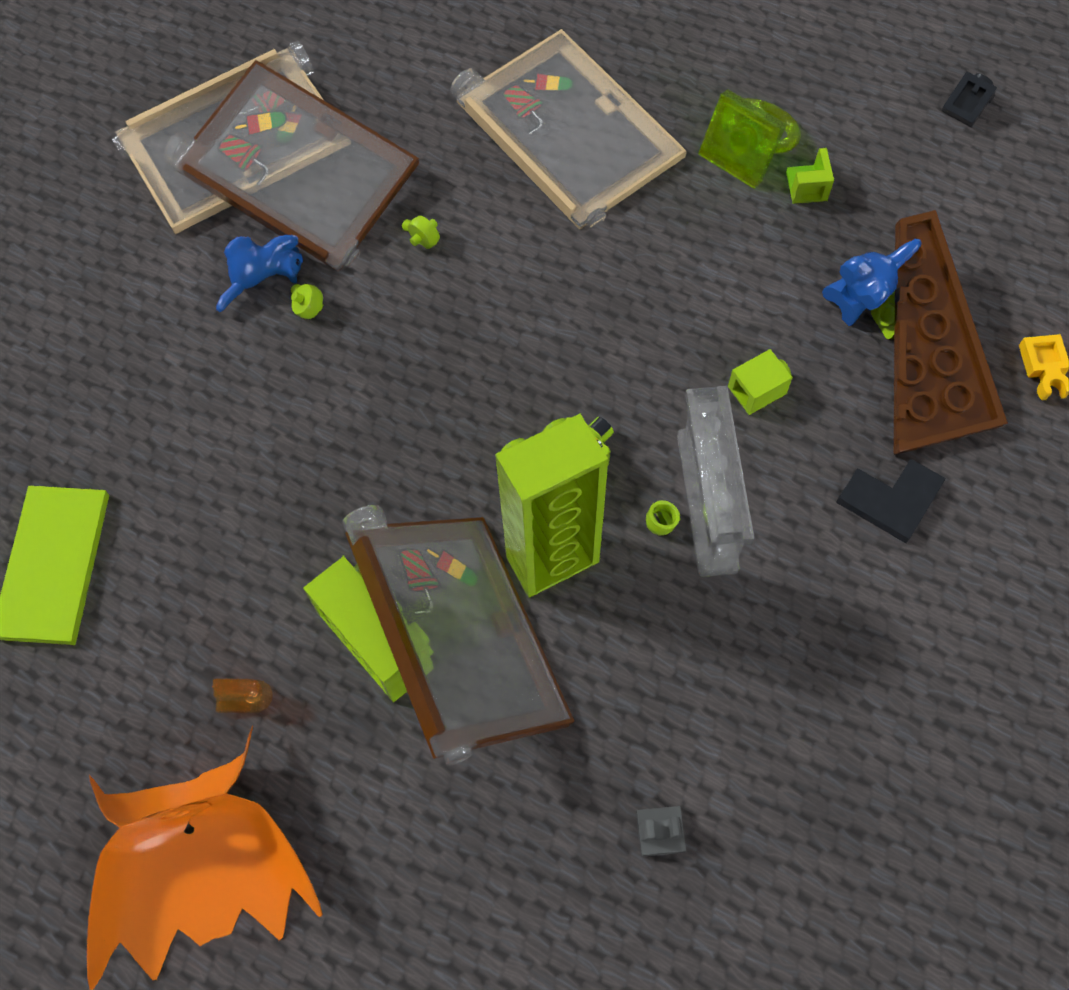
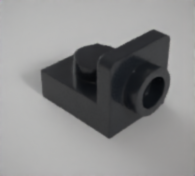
(970, 98)

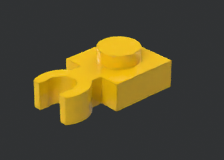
(1048, 360)

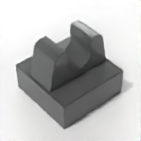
(660, 831)

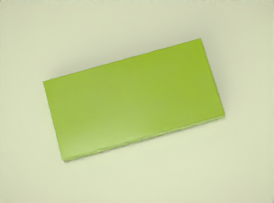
(51, 564)

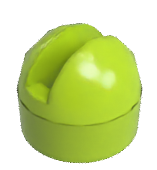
(668, 517)

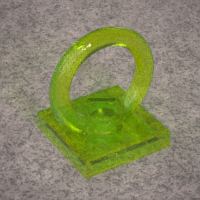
(747, 135)

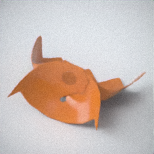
(167, 880)

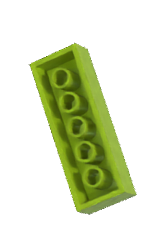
(552, 502)

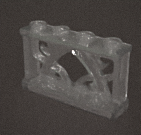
(714, 482)

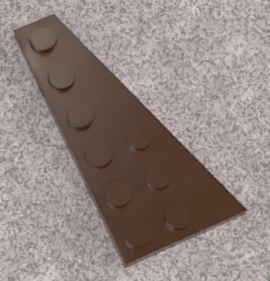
(938, 359)

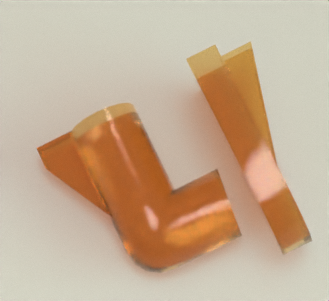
(241, 695)

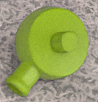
(422, 231)
(306, 300)

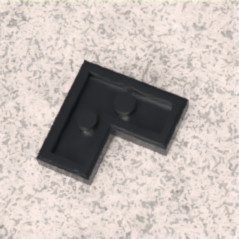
(896, 508)

